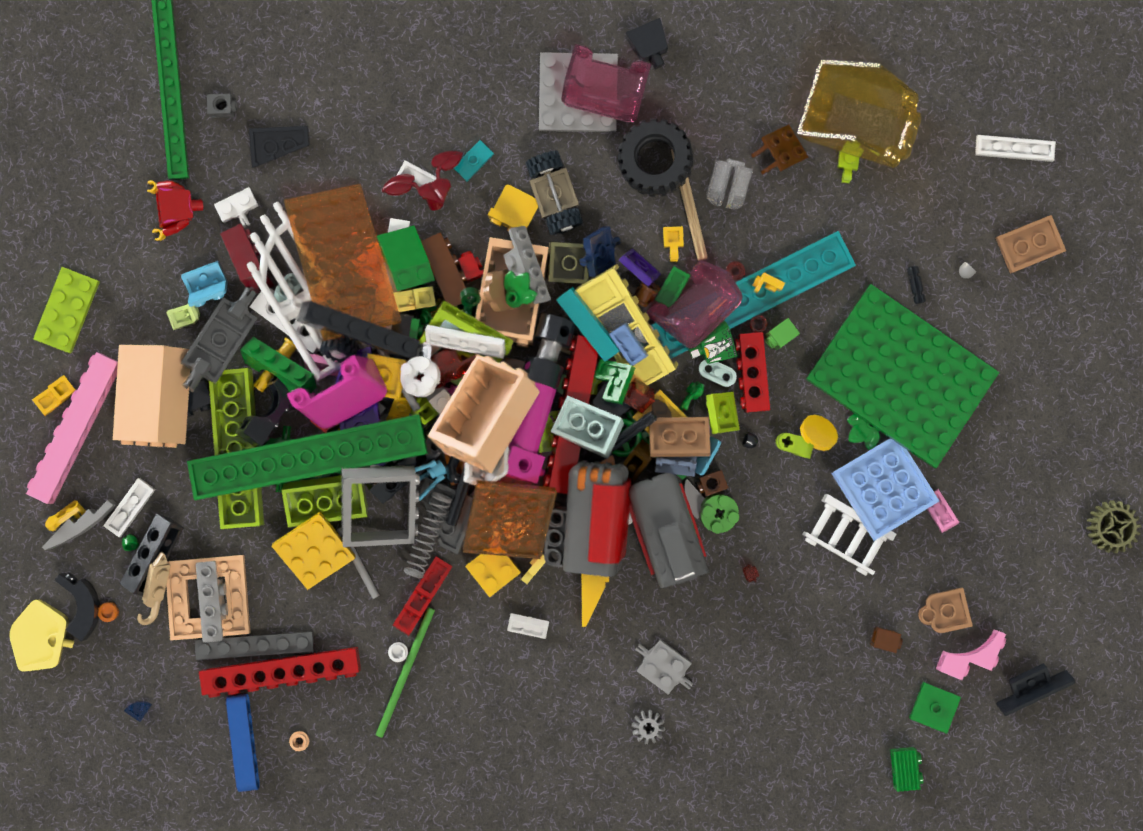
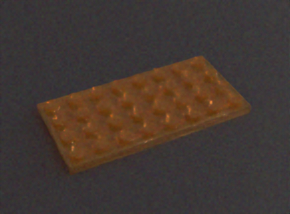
(342, 255)

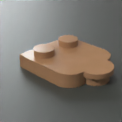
(495, 290)
(946, 611)

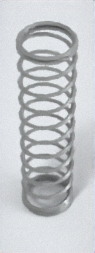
(413, 572)

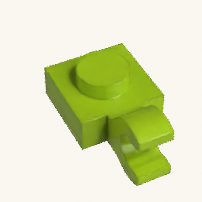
(847, 163)

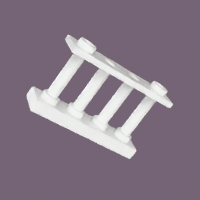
(848, 515)

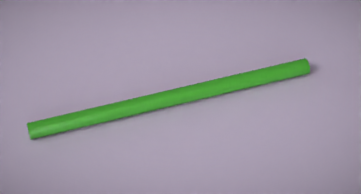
(405, 672)

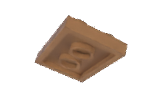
(1030, 244)
(680, 437)

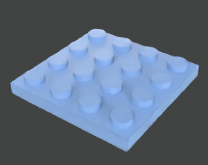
(885, 488)

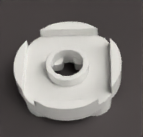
(409, 376)

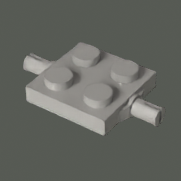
(664, 666)

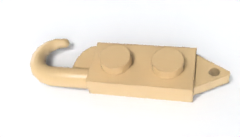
(155, 587)

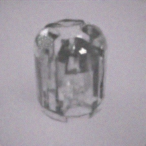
(738, 186)

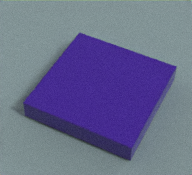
(639, 267)

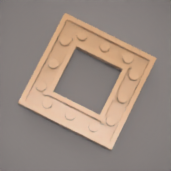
(180, 571)

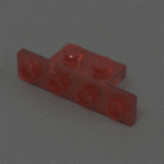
(450, 366)

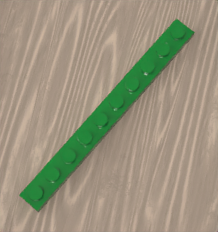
(170, 89)

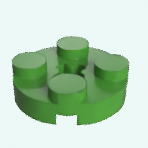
(708, 510)

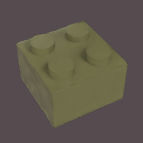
(565, 264)

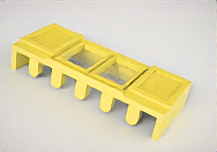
(614, 306)

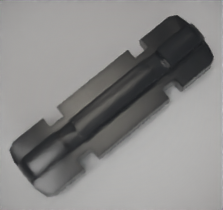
(916, 284)

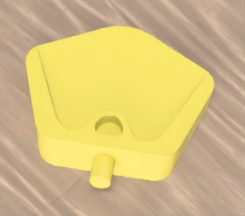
(39, 637)

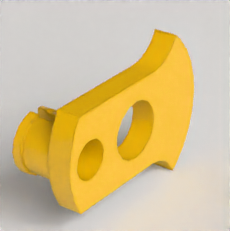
(72, 509)

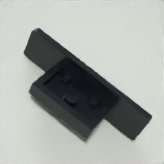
(1032, 687)

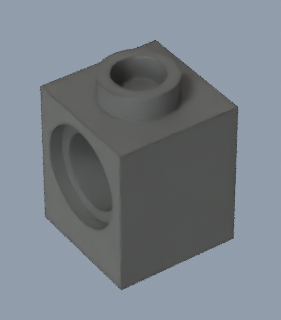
(215, 100)

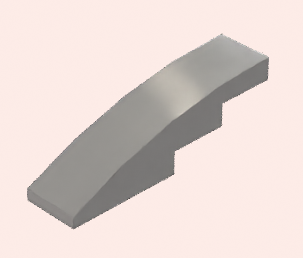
(73, 528)

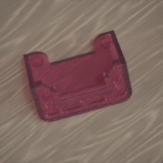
(604, 86)
(700, 307)

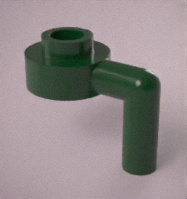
(469, 298)

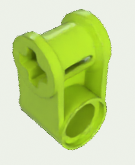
(797, 445)

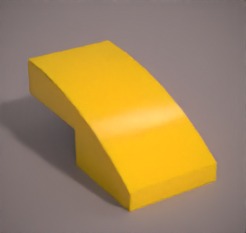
(54, 396)

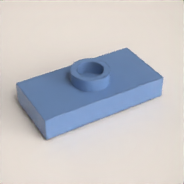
(628, 344)

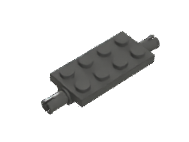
(219, 340)

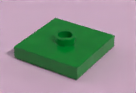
(935, 707)

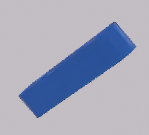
(242, 742)

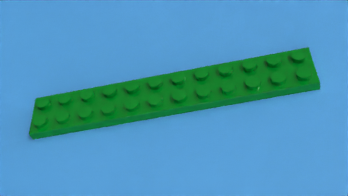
(307, 457)

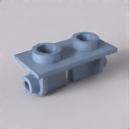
(676, 465)

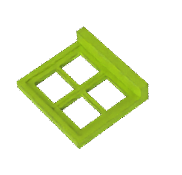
(468, 324)

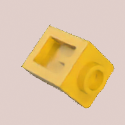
(772, 284)

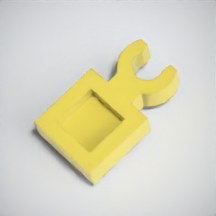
(536, 565)

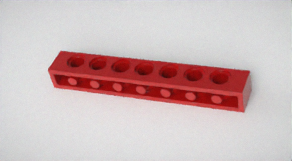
(212, 688)

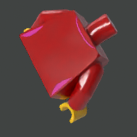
(173, 207)

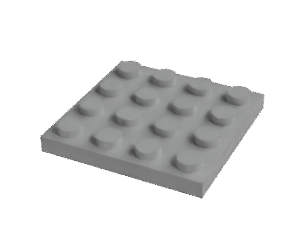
(552, 111)

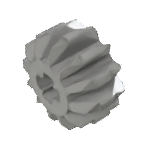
(654, 723)

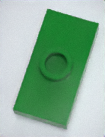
(672, 287)

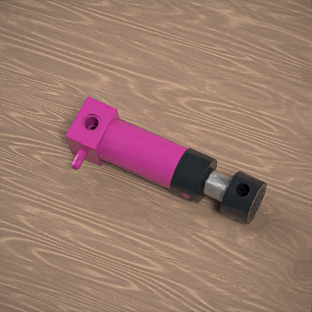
(543, 369)

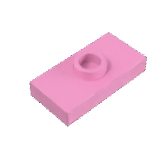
(942, 514)

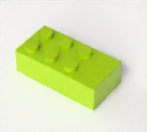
(323, 495)

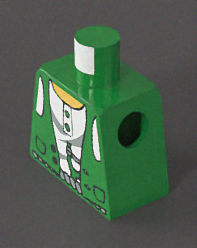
(716, 345)

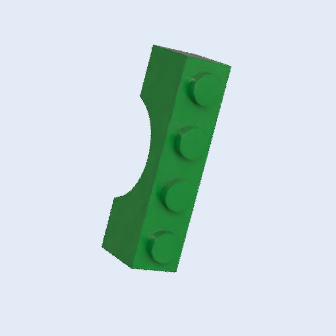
(262, 357)

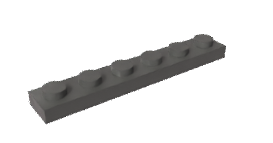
(255, 645)

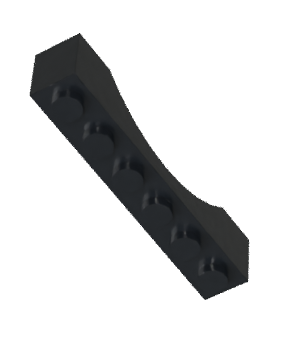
(337, 322)

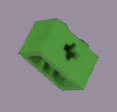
(781, 334)

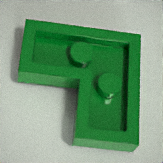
(618, 378)

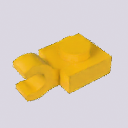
(673, 239)

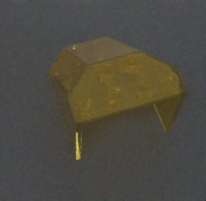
(861, 112)

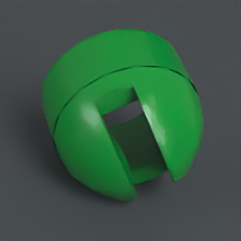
(130, 542)

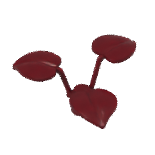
(433, 192)

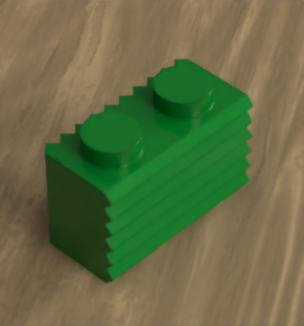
(906, 769)

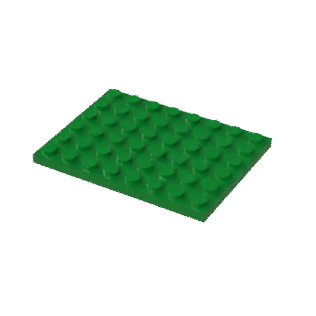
(902, 376)

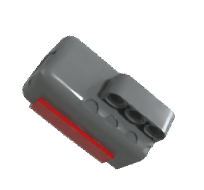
(667, 530)

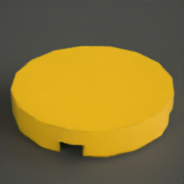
(819, 432)

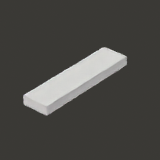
(1015, 148)
(465, 341)

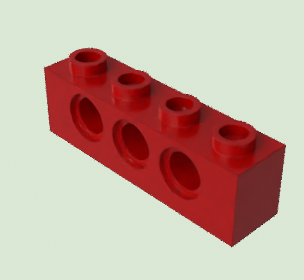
(756, 342)

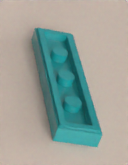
(588, 324)

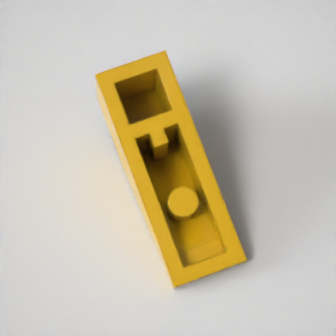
(591, 592)

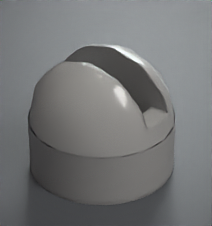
(966, 270)

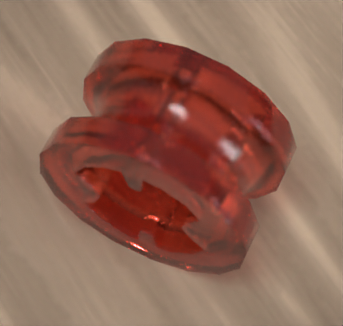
(752, 323)

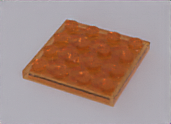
(509, 519)

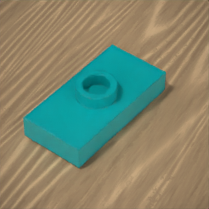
(473, 160)

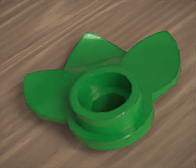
(519, 287)
(693, 391)
(863, 432)

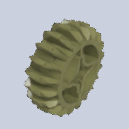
(1121, 541)

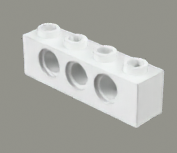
(263, 307)

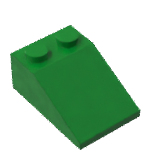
(405, 259)

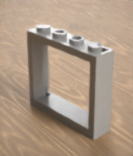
(376, 475)

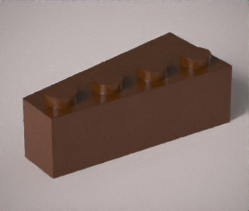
(445, 269)

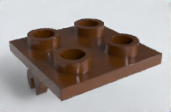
(784, 148)

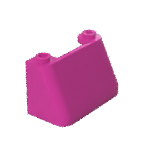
(357, 391)

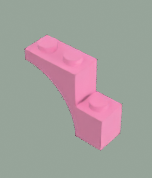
(985, 656)

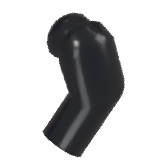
(451, 471)

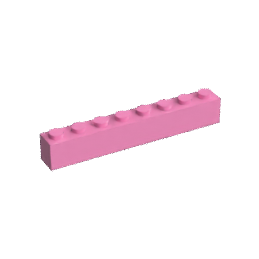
(73, 428)

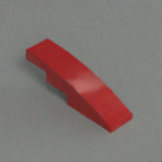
(422, 596)

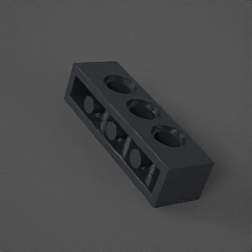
(159, 538)

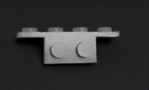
(523, 260)
(211, 601)

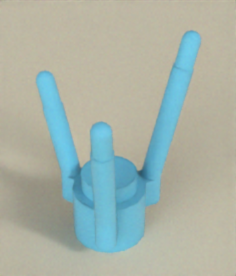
(435, 470)

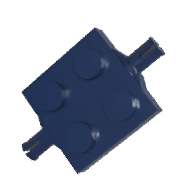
(599, 251)

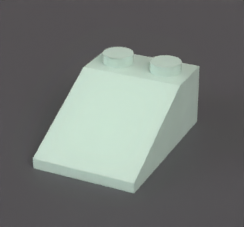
(588, 426)

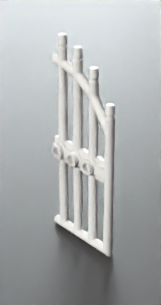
(289, 308)

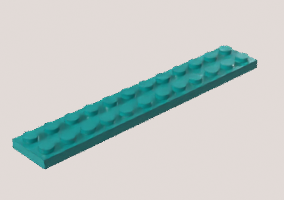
(798, 272)

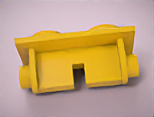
(399, 409)

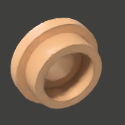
(299, 747)

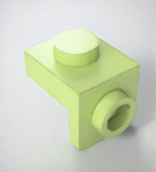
(183, 316)

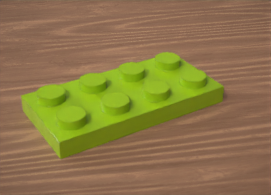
(66, 310)

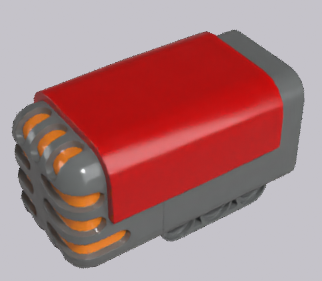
(593, 522)

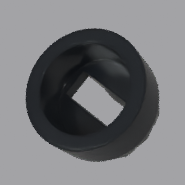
(750, 440)

